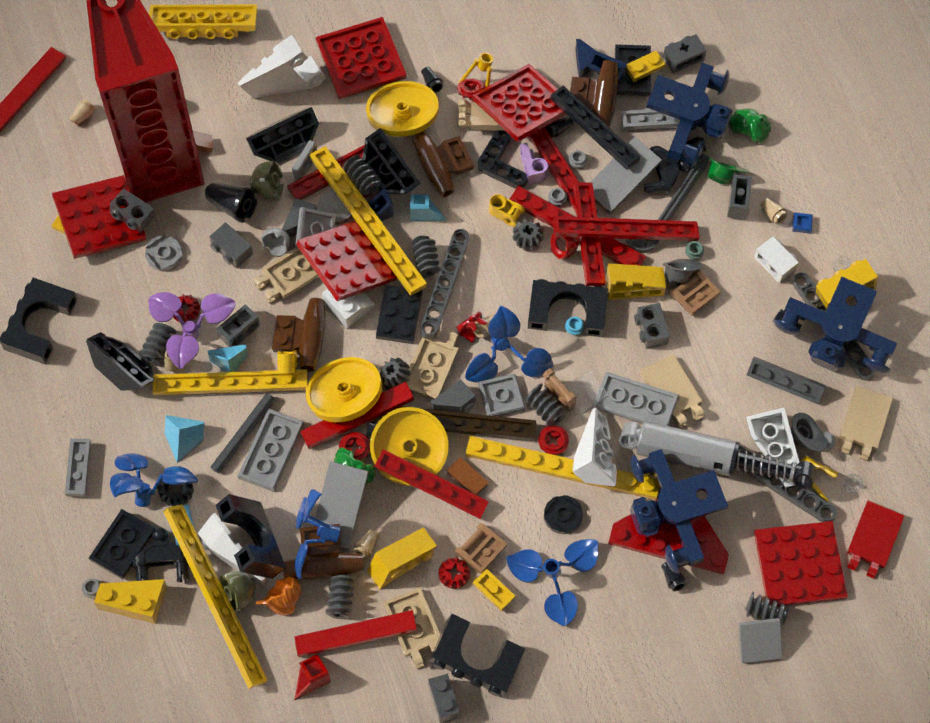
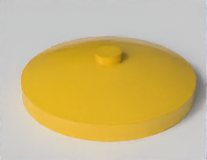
(402, 108)
(344, 389)
(413, 437)

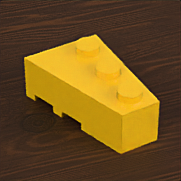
(858, 272)
(634, 281)
(401, 557)
(132, 599)

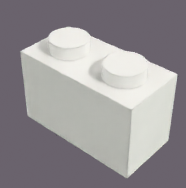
(776, 259)

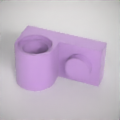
(531, 163)

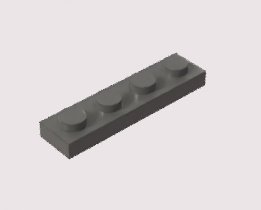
(786, 380)

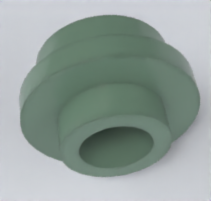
(696, 246)

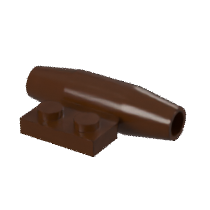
(599, 95)
(442, 160)
(305, 334)
(324, 559)

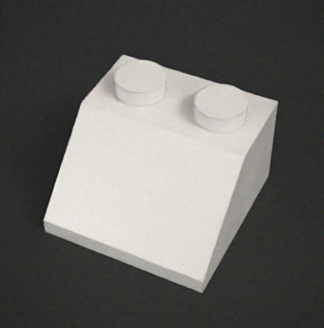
(349, 309)

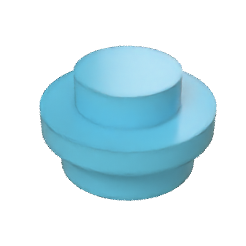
(574, 326)

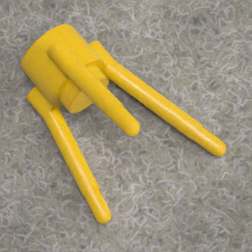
(484, 64)
(823, 468)

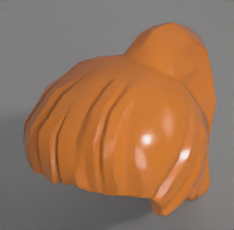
(282, 596)

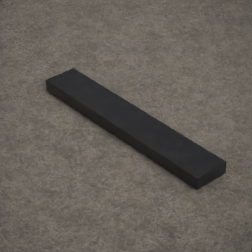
(595, 127)

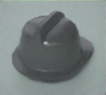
(680, 270)
(806, 432)

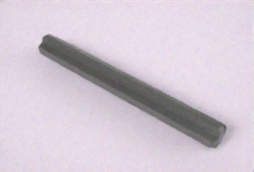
(684, 188)
(242, 433)

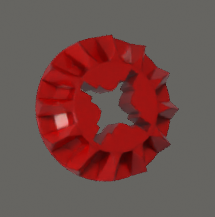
(470, 84)
(193, 310)
(554, 432)
(361, 441)
(459, 579)

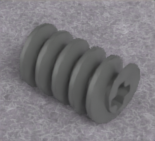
(361, 175)
(425, 256)
(155, 343)
(544, 406)
(338, 596)
(765, 610)

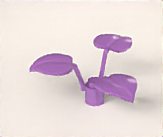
(185, 347)

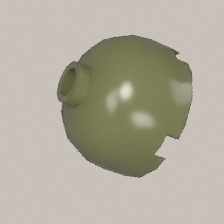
(267, 179)
(238, 589)

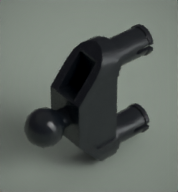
(666, 171)
(161, 554)

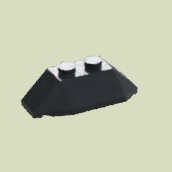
(284, 137)
(388, 164)
(119, 363)

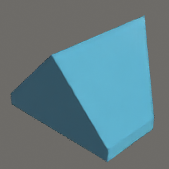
(424, 209)
(228, 358)
(183, 435)

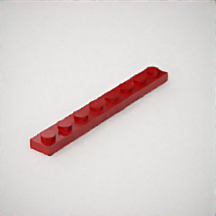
(546, 211)
(625, 228)

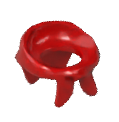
(571, 247)
(468, 327)

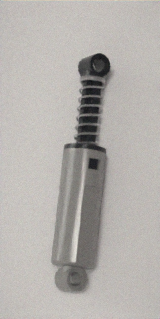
(709, 453)

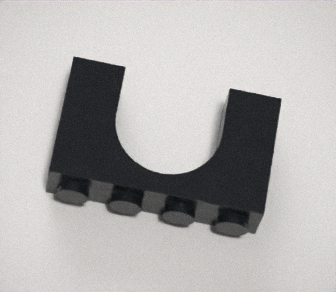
(546, 293)
(37, 296)
(264, 557)
(448, 656)

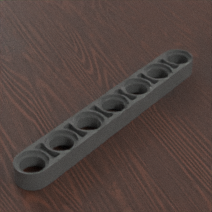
(450, 276)
(853, 346)
(799, 500)

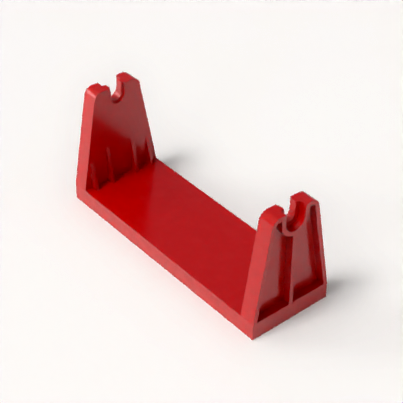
(143, 100)

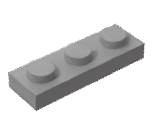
(646, 120)
(78, 467)

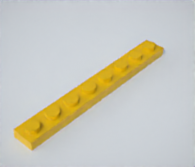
(229, 382)

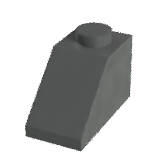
(291, 223)
(455, 399)

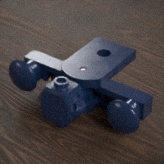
(692, 109)
(841, 325)
(675, 506)

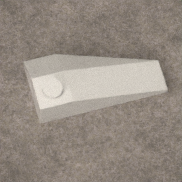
(774, 437)
(594, 454)
(220, 543)

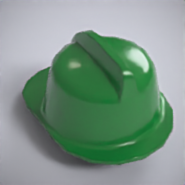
(723, 172)

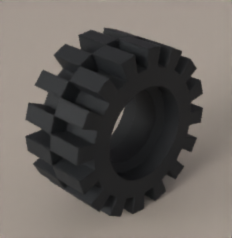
(174, 499)

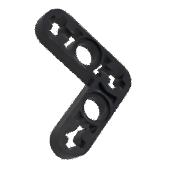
(495, 163)

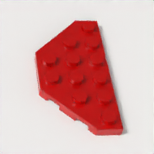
(715, 554)

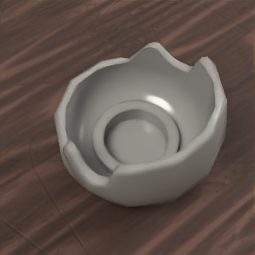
(276, 241)

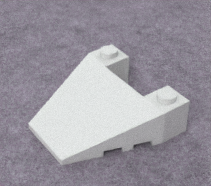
(283, 72)

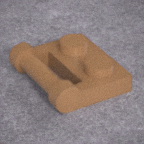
(698, 296)
(556, 387)
(485, 552)

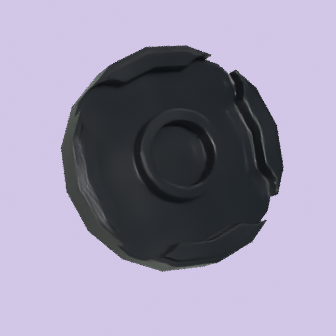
(563, 514)

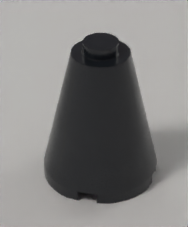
(234, 200)

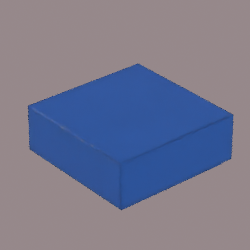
(802, 223)

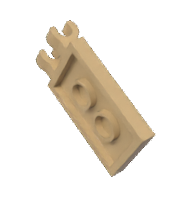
(479, 118)
(286, 275)
(432, 365)
(670, 376)
(865, 421)
(427, 631)

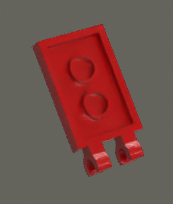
(874, 537)

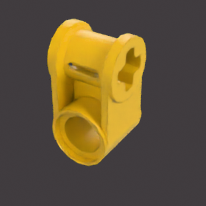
(509, 210)
(287, 362)

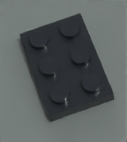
(628, 54)
(398, 315)
(121, 544)

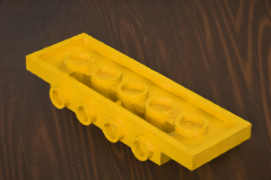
(204, 20)

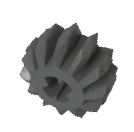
(528, 234)
(394, 373)

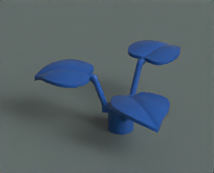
(502, 326)
(125, 483)
(324, 530)
(527, 564)

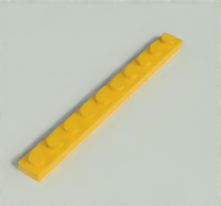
(368, 221)
(553, 466)
(215, 596)

